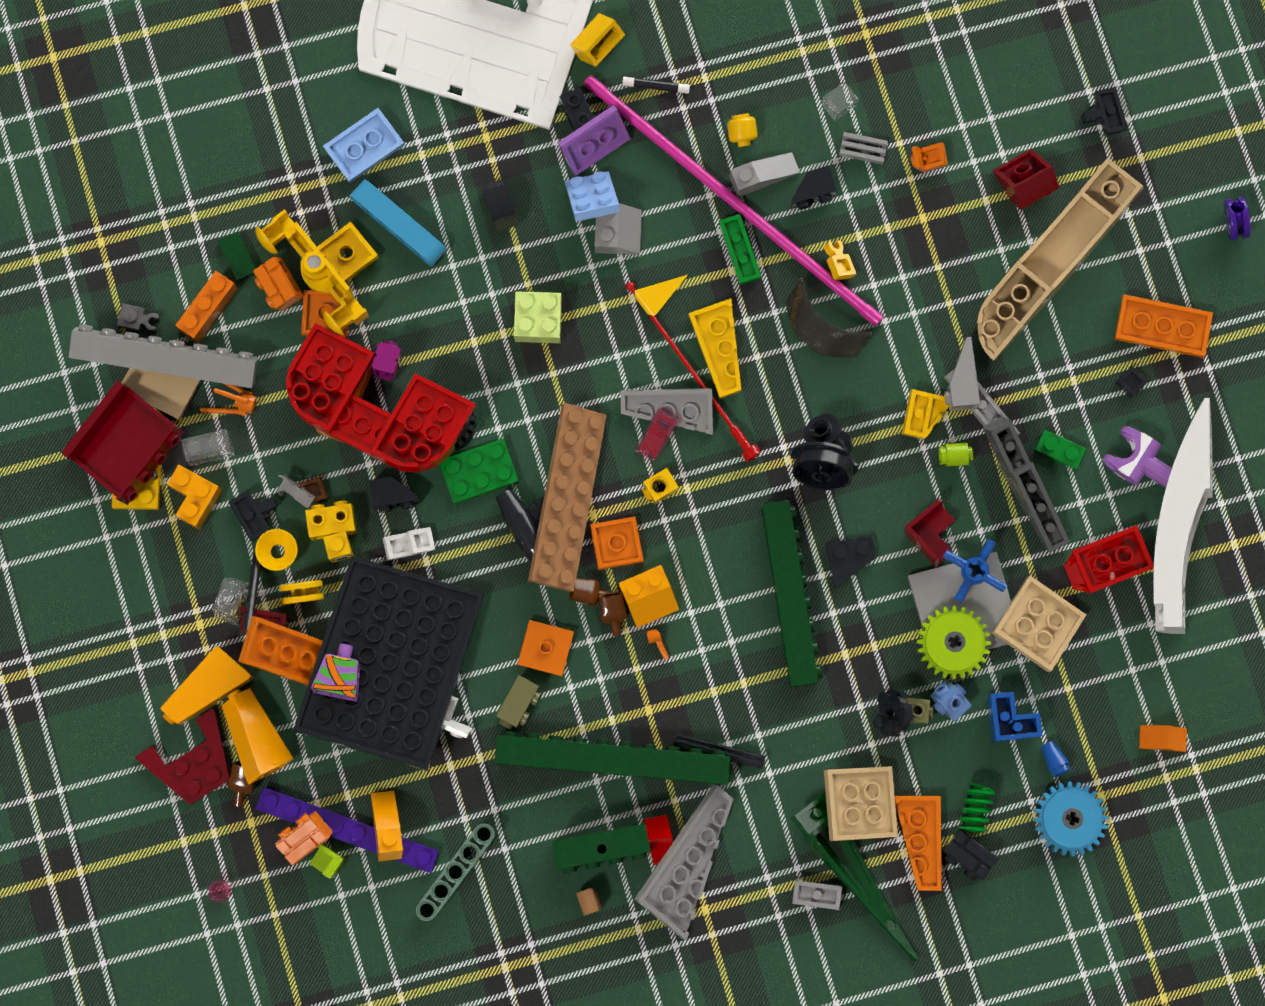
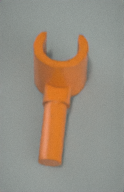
(654, 636)

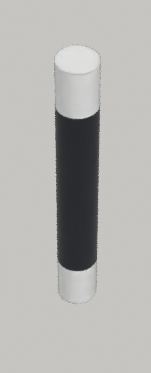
(657, 85)

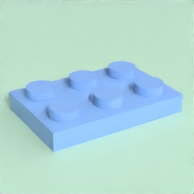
(363, 145)
(592, 196)

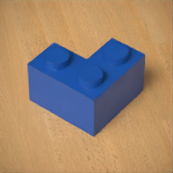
(1006, 724)

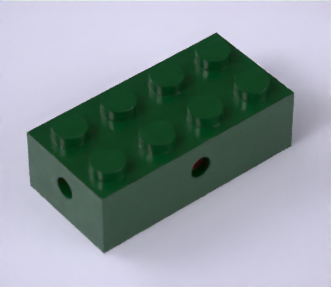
(584, 849)

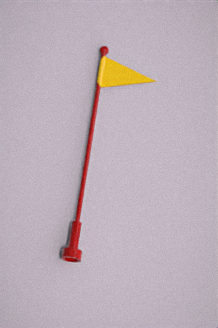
(652, 300)

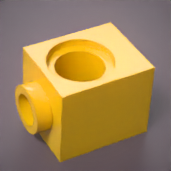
(664, 477)

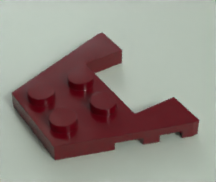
(196, 771)

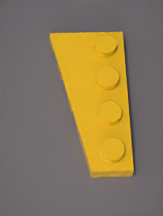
(718, 344)

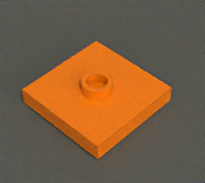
(545, 648)

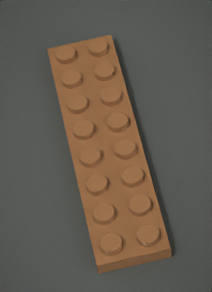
(567, 498)

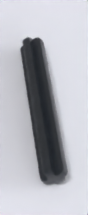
(737, 755)

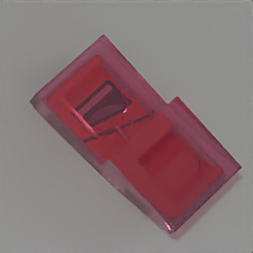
(657, 434)

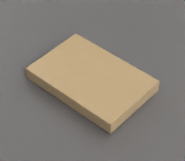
(163, 391)

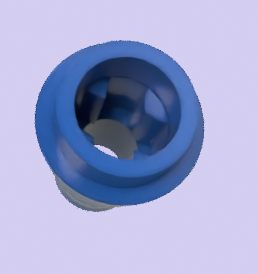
(1055, 760)

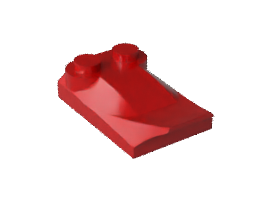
(1108, 561)

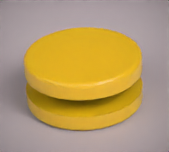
(302, 592)

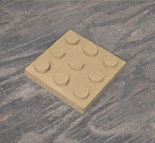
(1039, 623)
(860, 803)

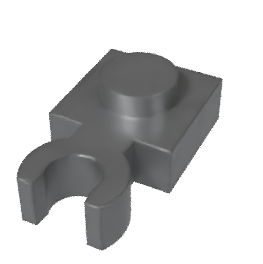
(134, 317)

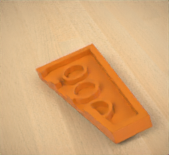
(922, 833)

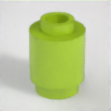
(955, 454)

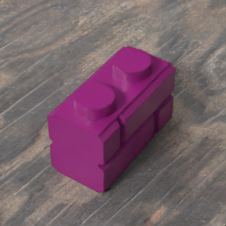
(386, 361)

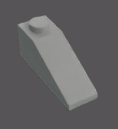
(763, 173)
(963, 386)

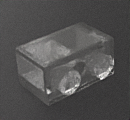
(208, 447)

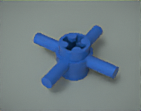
(979, 562)

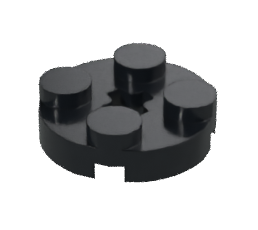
(888, 703)

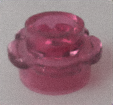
(220, 897)

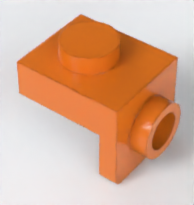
(929, 157)

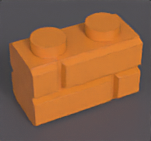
(277, 283)
(303, 837)

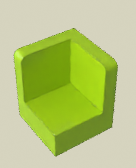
(327, 861)

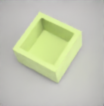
(537, 317)

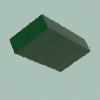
(237, 256)

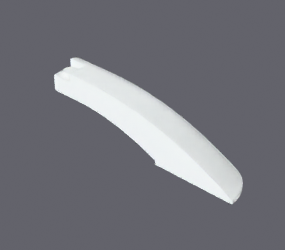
(1181, 509)

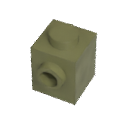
(920, 710)

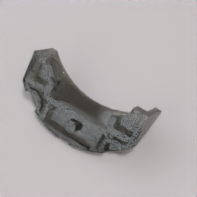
(818, 332)

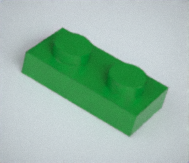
(1060, 449)

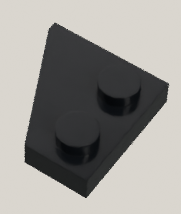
(849, 557)

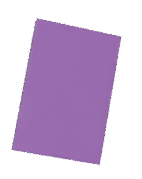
(594, 140)

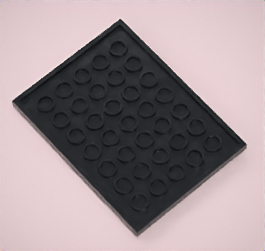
(410, 653)

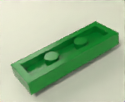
(739, 249)

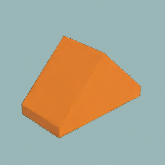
(1162, 738)

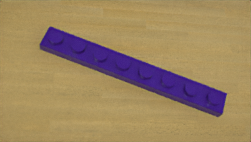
(344, 828)

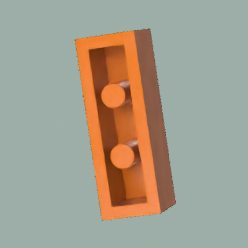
(206, 307)

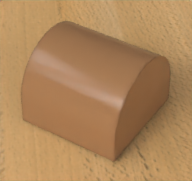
(589, 901)

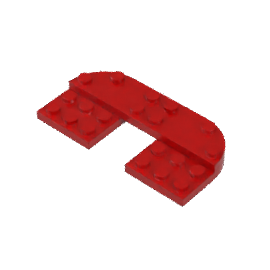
(410, 439)

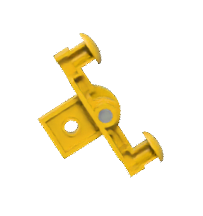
(323, 266)

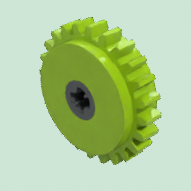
(949, 626)

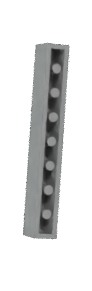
(163, 357)

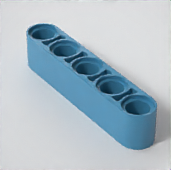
(398, 222)

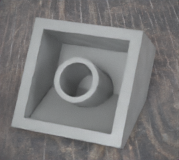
(619, 232)

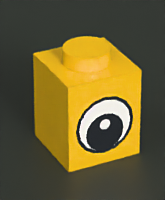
(338, 546)

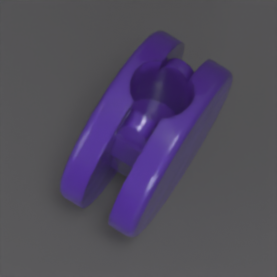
(1237, 217)

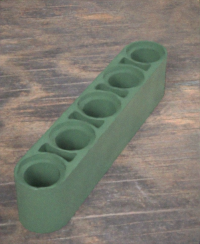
(445, 878)

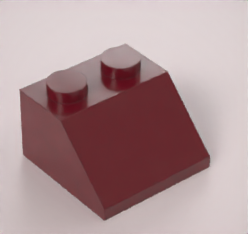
(1026, 179)

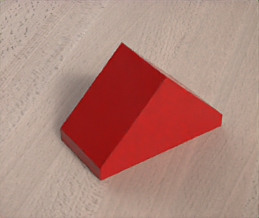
(658, 836)

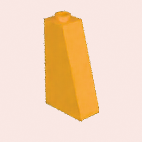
(206, 685)
(254, 736)

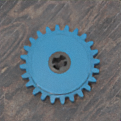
(1083, 808)

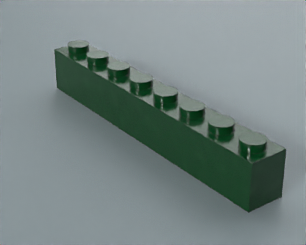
(790, 594)

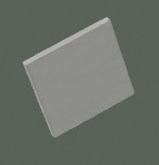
(938, 587)

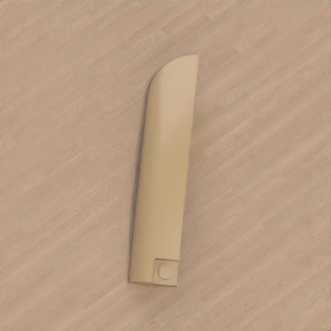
(1055, 256)

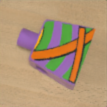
(338, 675)

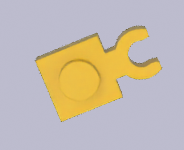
(839, 263)

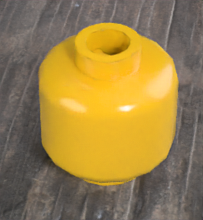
(742, 129)

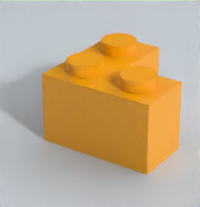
(199, 494)

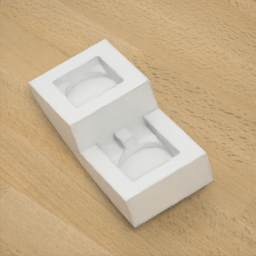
(408, 543)

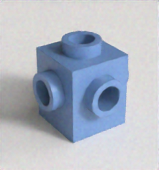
(950, 700)

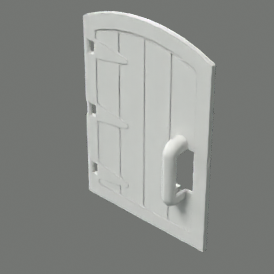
(478, 46)

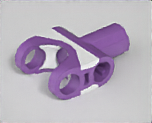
(1141, 460)

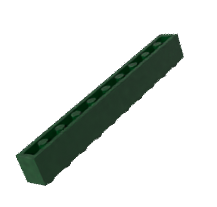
(612, 759)

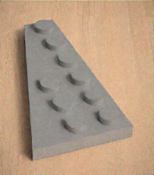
(684, 869)

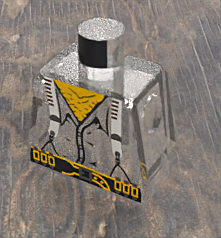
(230, 599)

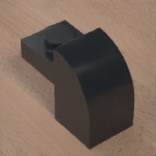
(499, 205)

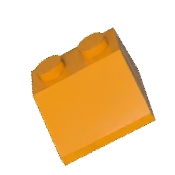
(648, 596)

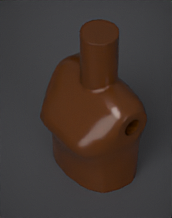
(586, 591)
(613, 610)
(238, 784)

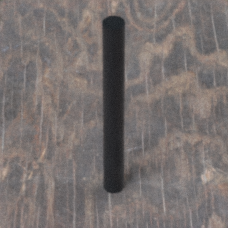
(252, 592)

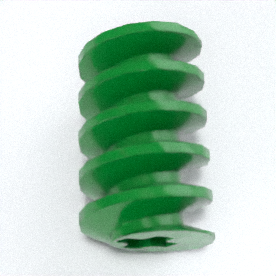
(976, 808)

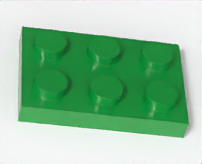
(479, 471)

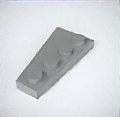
(689, 405)

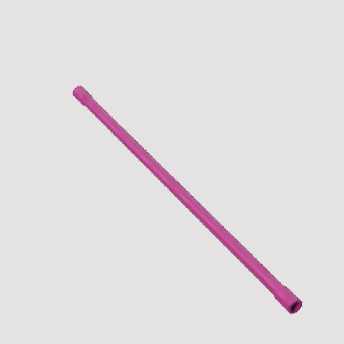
(863, 308)

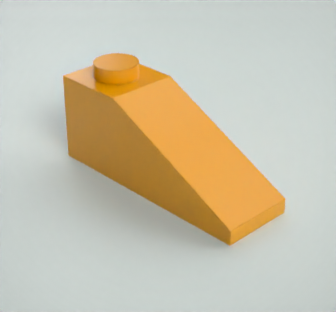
(386, 826)

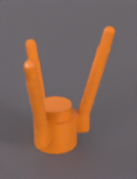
(244, 401)

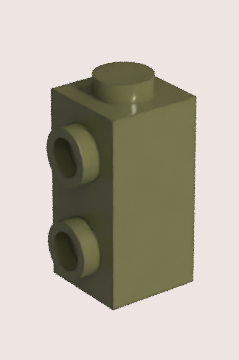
(515, 707)

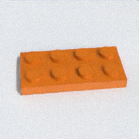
(1163, 326)
(280, 650)

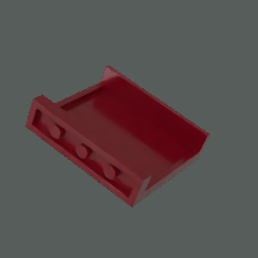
(123, 442)

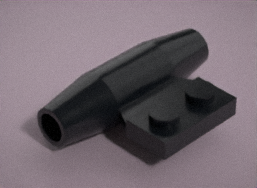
(520, 520)

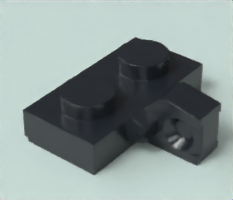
(1106, 112)
(252, 513)

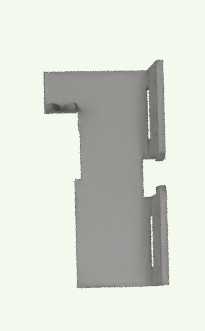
(299, 494)

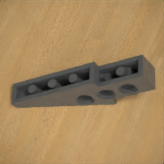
(1025, 483)

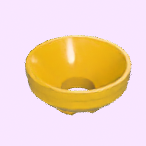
(268, 541)

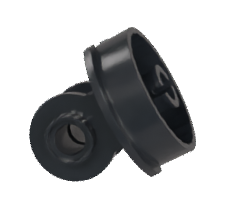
(825, 456)

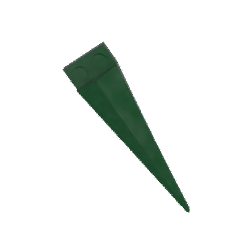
(849, 866)

